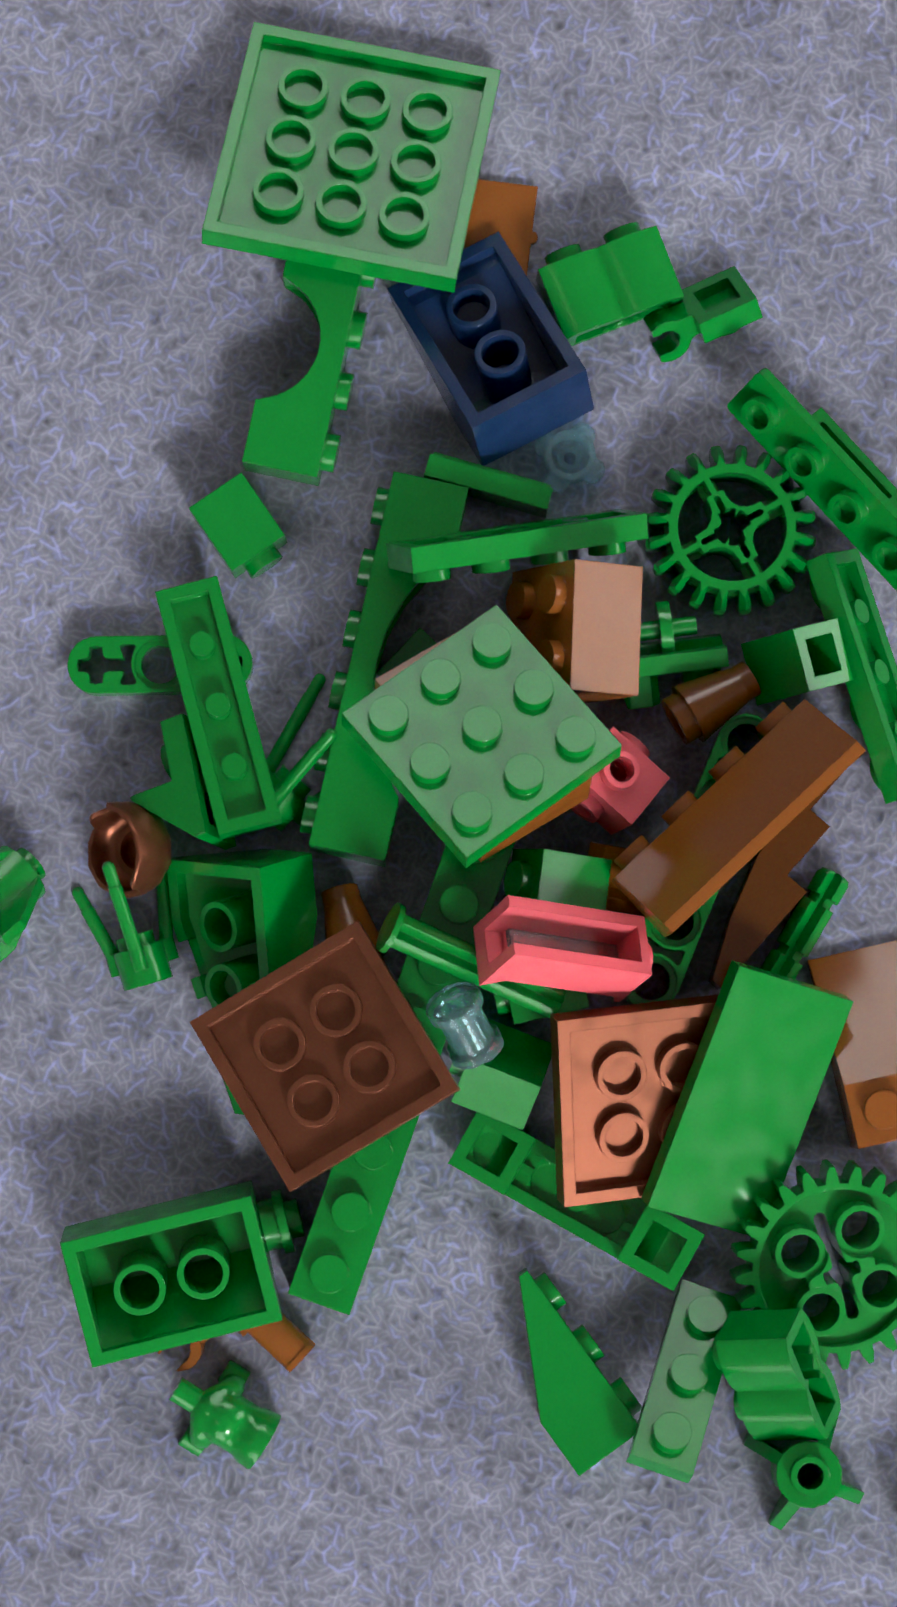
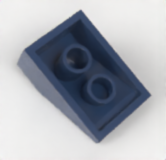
(495, 352)

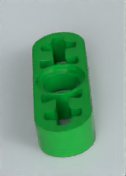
(113, 680)

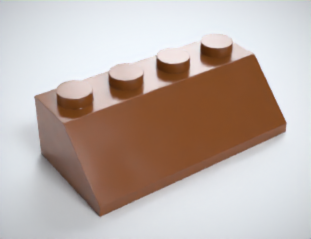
(736, 816)

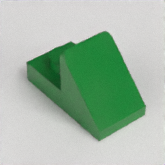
(185, 797)

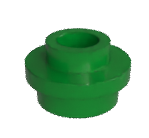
(280, 1222)

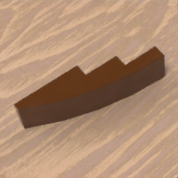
(767, 891)

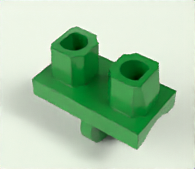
(689, 655)

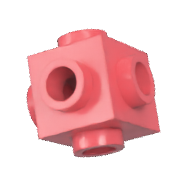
(623, 786)

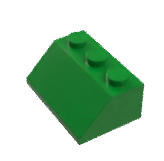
(171, 1274)

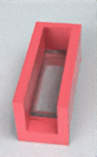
(563, 947)

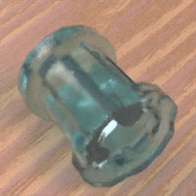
(464, 1024)

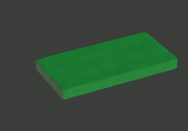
(746, 1097)

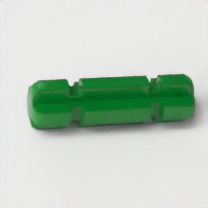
(806, 923)

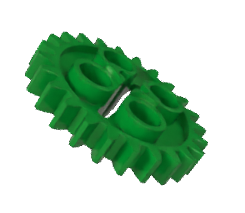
(790, 1282)

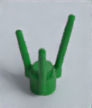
(288, 783)
(140, 957)

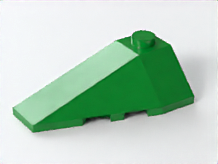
(242, 916)

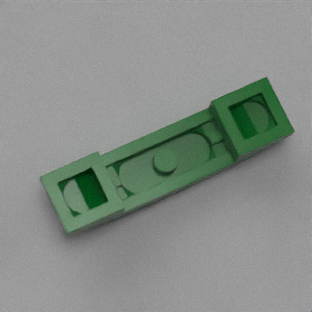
(625, 1229)

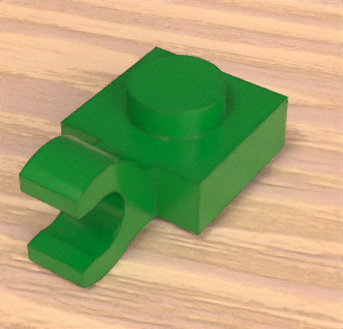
(708, 308)

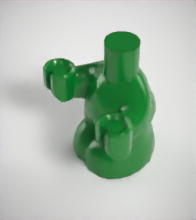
(225, 1417)

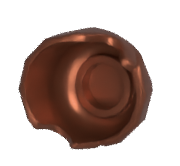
(133, 842)

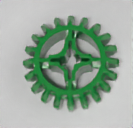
(716, 502)

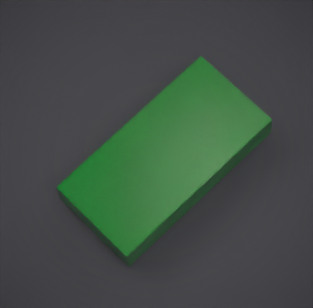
(491, 484)

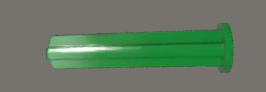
(458, 959)

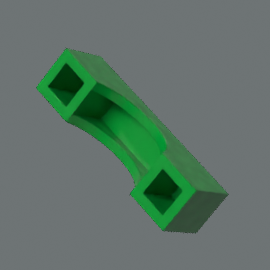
(293, 429)

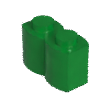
(608, 284)
(777, 1374)

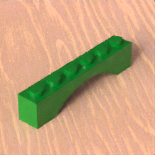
(356, 799)

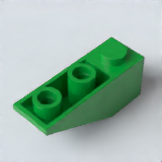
(573, 1396)

